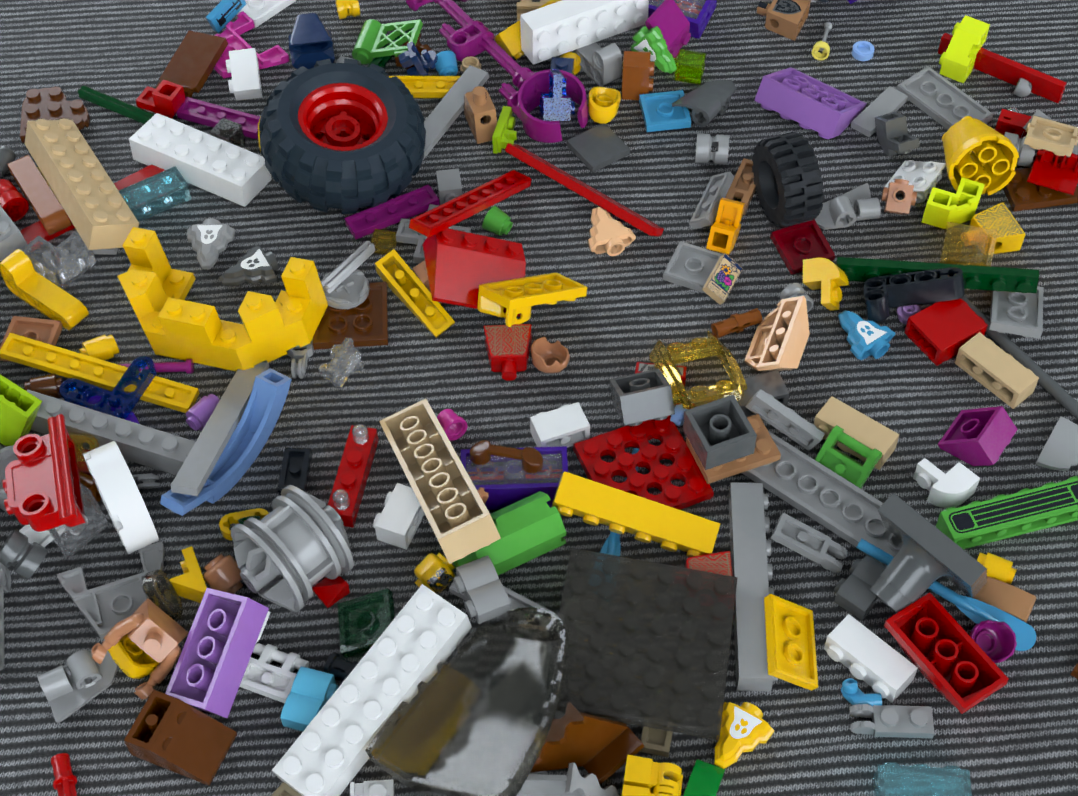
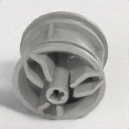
(291, 548)

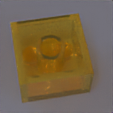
(967, 245)

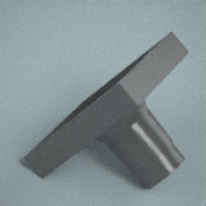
(922, 559)

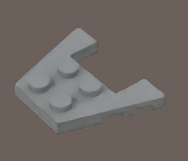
(113, 601)

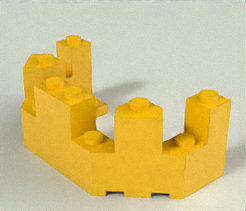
(194, 329)

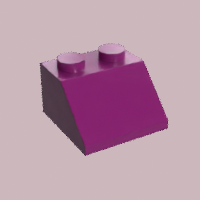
(672, 24)
(979, 435)

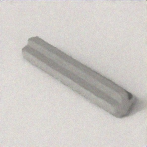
(348, 266)

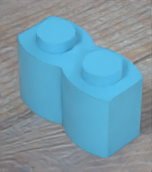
(307, 697)

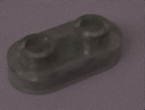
(162, 593)

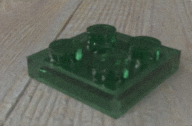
(364, 621)

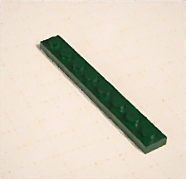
(974, 276)

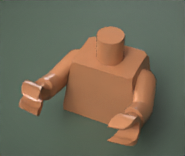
(153, 633)

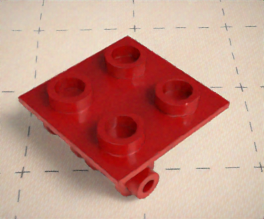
(1055, 171)

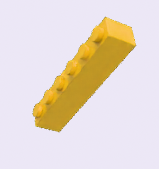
(635, 515)

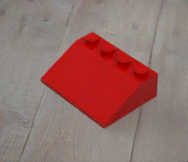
(464, 260)

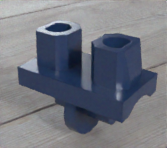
(420, 62)

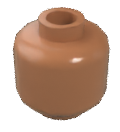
(223, 574)

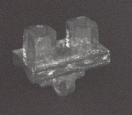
(344, 362)

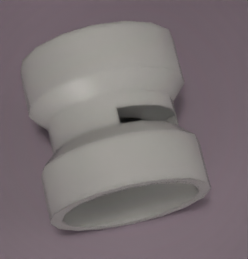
(796, 290)

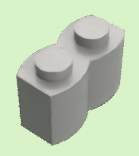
(482, 590)

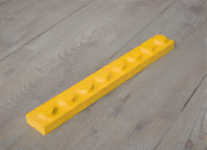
(94, 371)

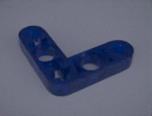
(117, 396)

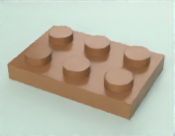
(764, 453)

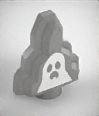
(209, 240)

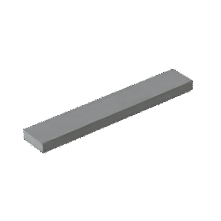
(451, 106)

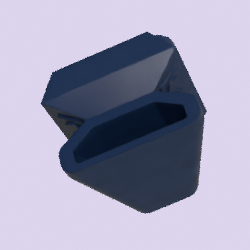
(310, 41)

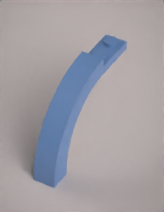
(244, 445)

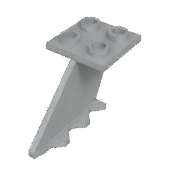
(565, 785)

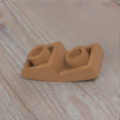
(1007, 598)

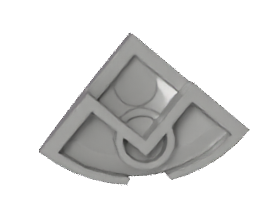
(1061, 447)

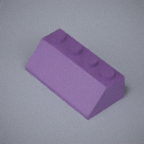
(217, 651)

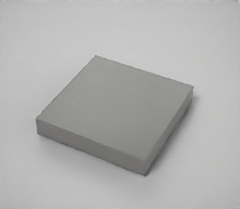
(690, 266)

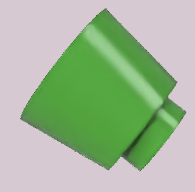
(497, 221)

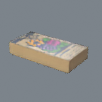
(722, 279)

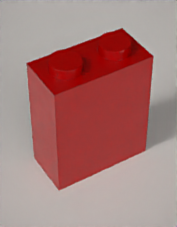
(944, 329)

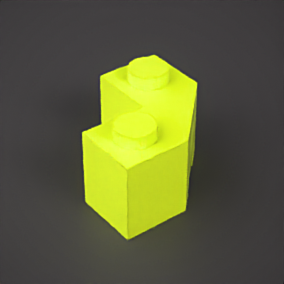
(962, 51)
(953, 207)

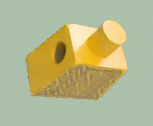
(999, 218)

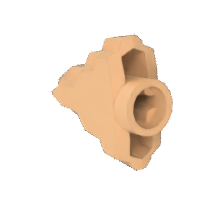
(608, 234)

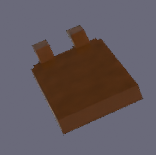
(194, 61)

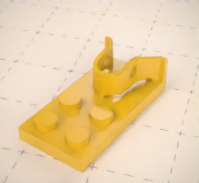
(523, 293)

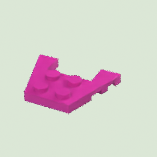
(268, 58)

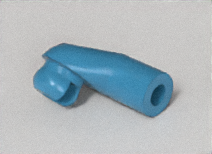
(855, 696)

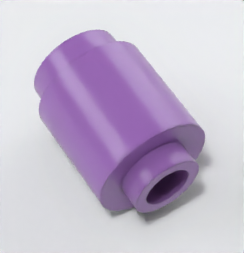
(200, 413)

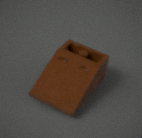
(179, 738)

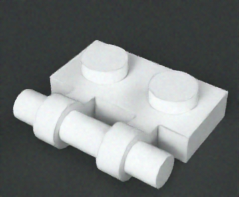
(268, 679)

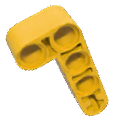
(40, 292)

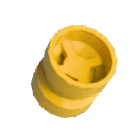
(347, 8)

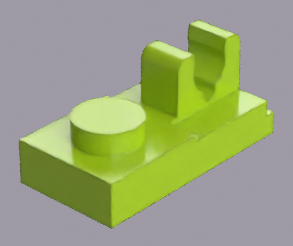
(504, 130)

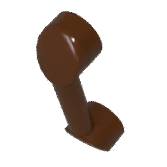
(531, 458)

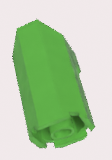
(526, 532)

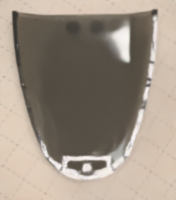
(482, 712)

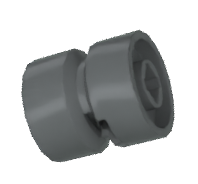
(21, 554)

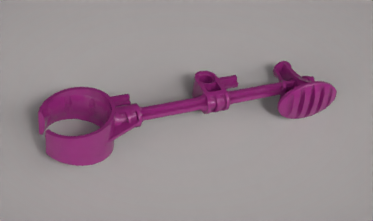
(476, 38)

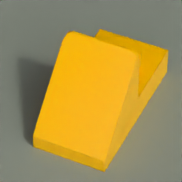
(191, 583)

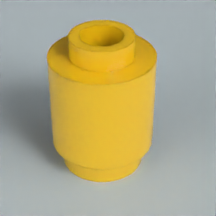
(101, 347)
(997, 567)

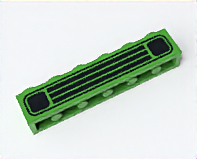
(1011, 514)

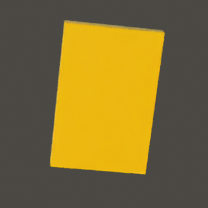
(790, 642)

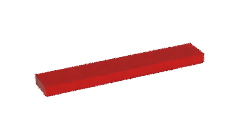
(1012, 71)

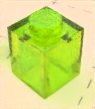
(690, 66)

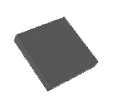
(598, 147)

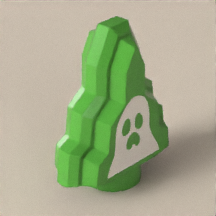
(653, 42)

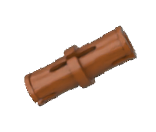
(736, 323)

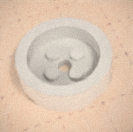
(121, 497)

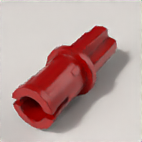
(63, 775)

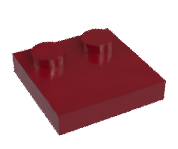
(801, 243)

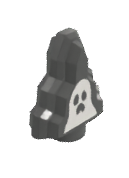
(252, 269)

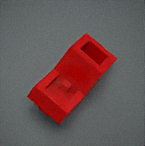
(163, 100)

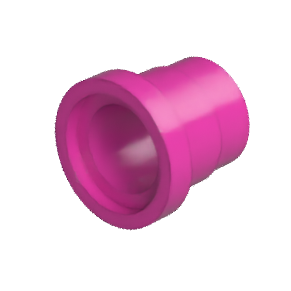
(452, 424)

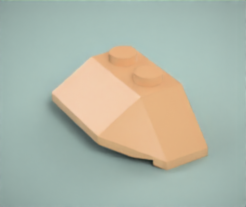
(780, 337)

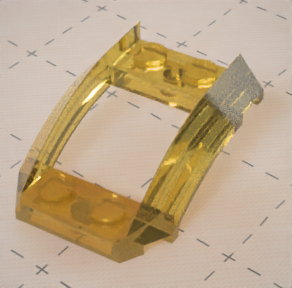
(666, 358)

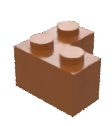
(636, 74)

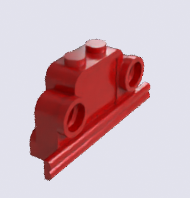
(45, 480)

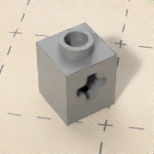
(448, 185)

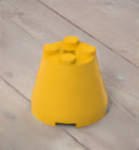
(979, 155)

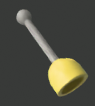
(822, 45)

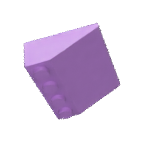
(808, 102)

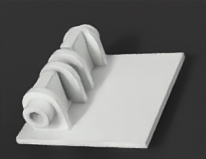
(921, 175)

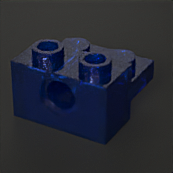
(556, 103)

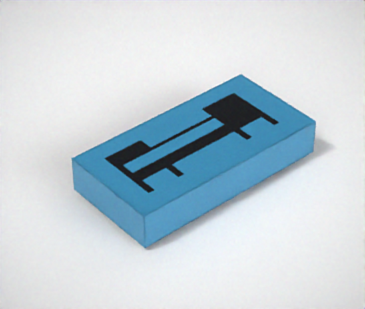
(224, 13)

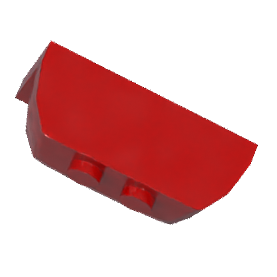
(945, 653)

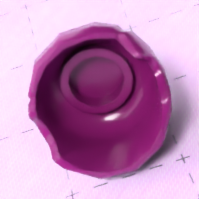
(994, 639)

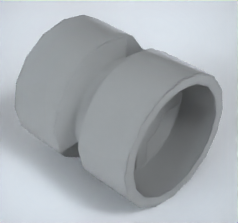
(703, 148)
(1025, 152)

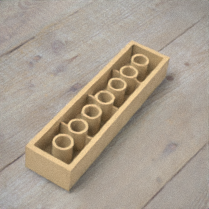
(80, 183)
(440, 481)

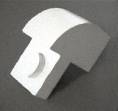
(949, 488)

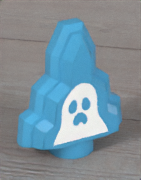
(864, 336)

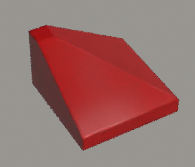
(331, 590)

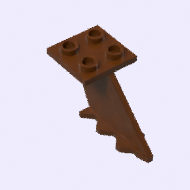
(589, 742)

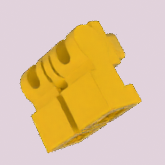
(651, 778)

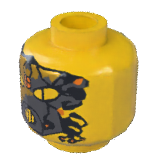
(434, 572)

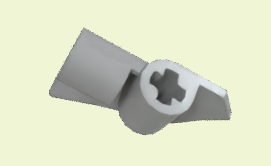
(848, 208)
(76, 682)

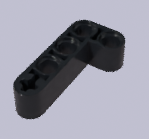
(911, 289)

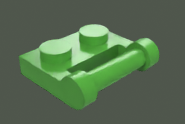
(842, 463)

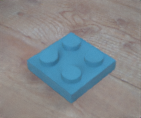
(660, 114)

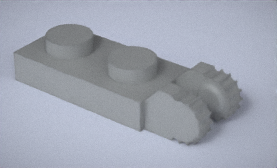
(809, 542)
(893, 721)

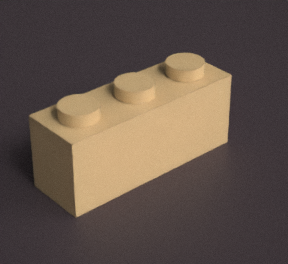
(996, 370)
(858, 427)

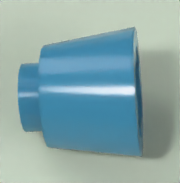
(446, 63)

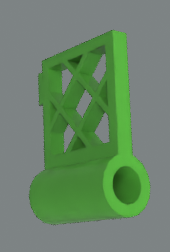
(373, 38)

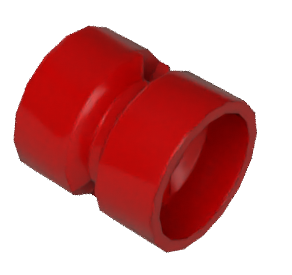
(12, 201)

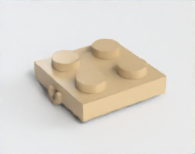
(1051, 136)

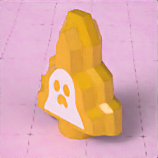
(740, 732)

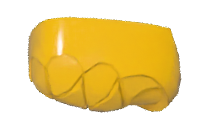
(603, 104)
(132, 659)

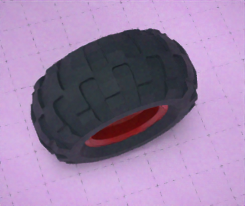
(342, 135)

